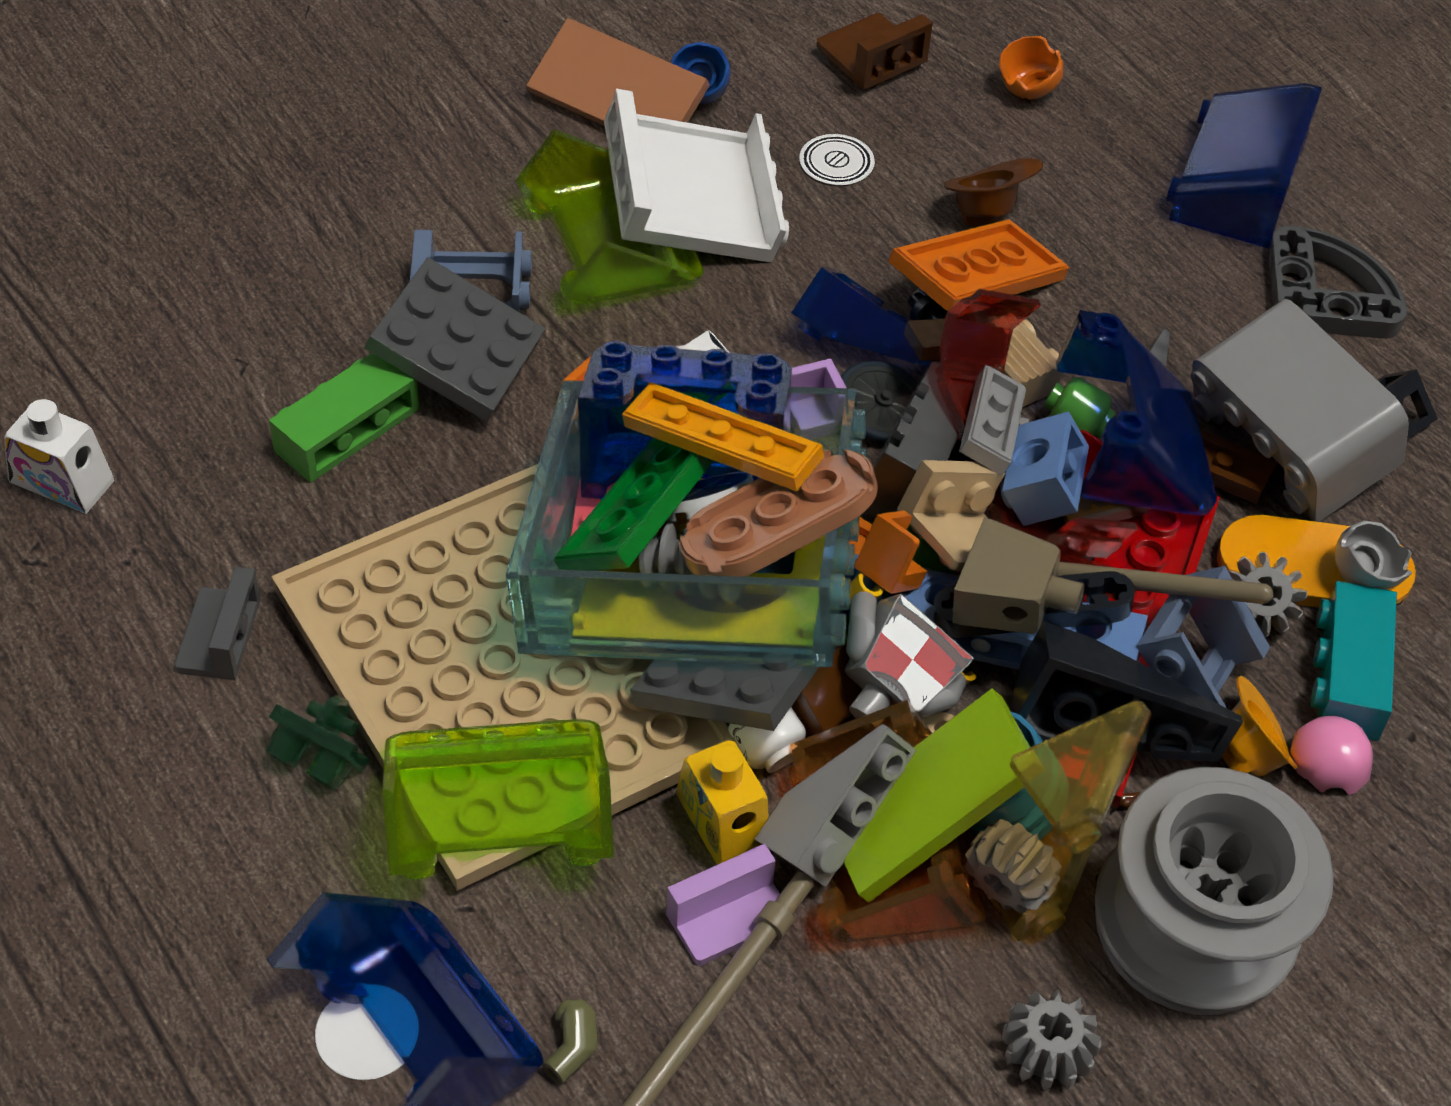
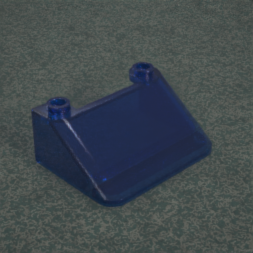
(1155, 451)

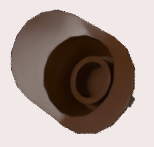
(992, 191)

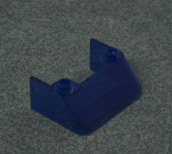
(418, 992)

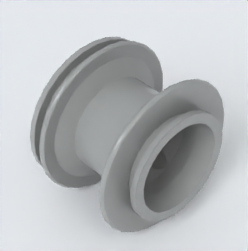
(1183, 929)

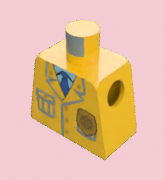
(715, 791)

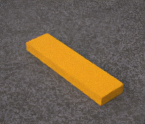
(723, 436)

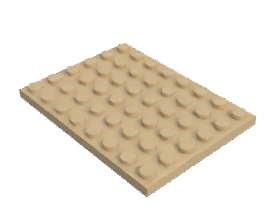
(426, 640)

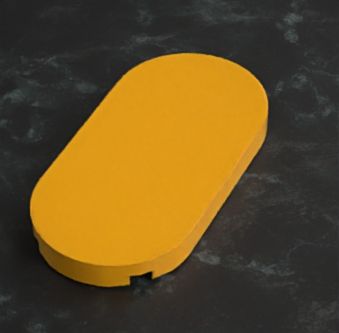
(1305, 545)

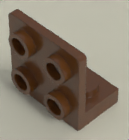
(877, 49)

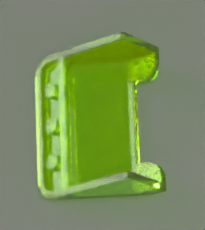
(578, 187)
(496, 792)

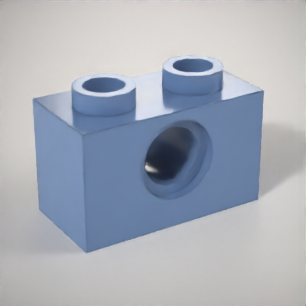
(1046, 469)

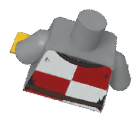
(901, 655)

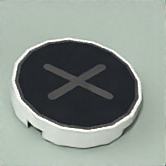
(710, 490)

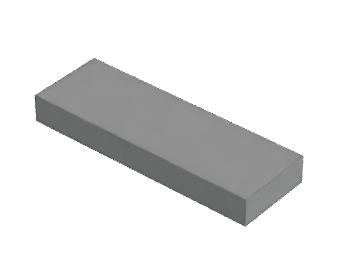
(993, 420)

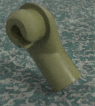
(579, 1038)

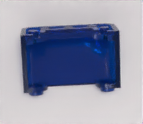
(1244, 161)

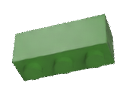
(343, 416)

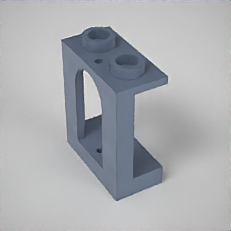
(481, 265)
(1226, 628)

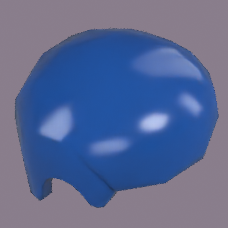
(707, 62)

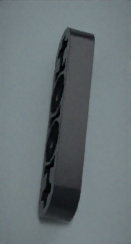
(1097, 612)

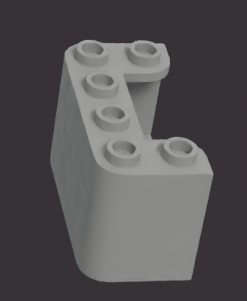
(1303, 407)

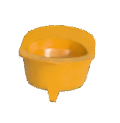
(1259, 742)

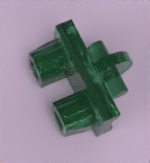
(335, 754)

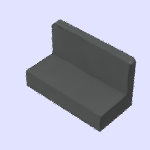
(220, 628)

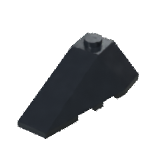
(1077, 678)

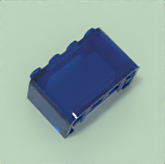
(619, 372)

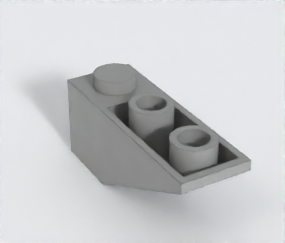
(831, 808)

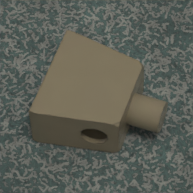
(1011, 581)

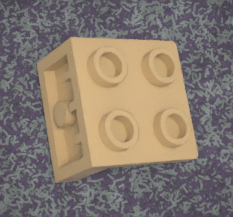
(949, 506)

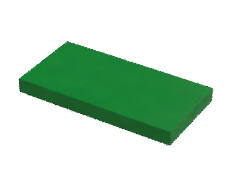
(633, 509)

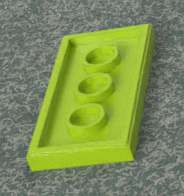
(944, 791)

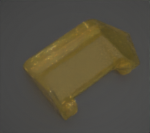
(1075, 787)

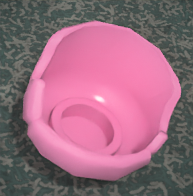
(1333, 754)

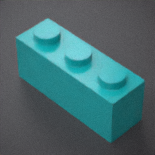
(1356, 656)

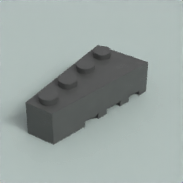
(920, 434)

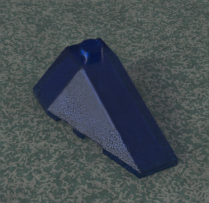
(852, 315)

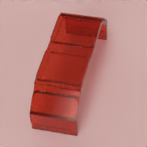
(979, 335)

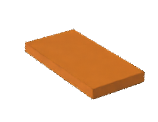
(985, 257)

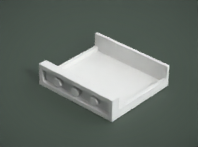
(694, 184)

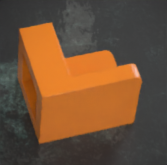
(889, 554)

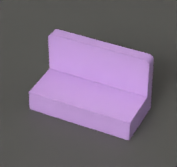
(720, 905)

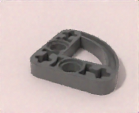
(1383, 294)

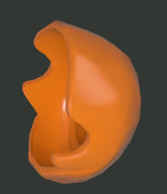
(1031, 67)

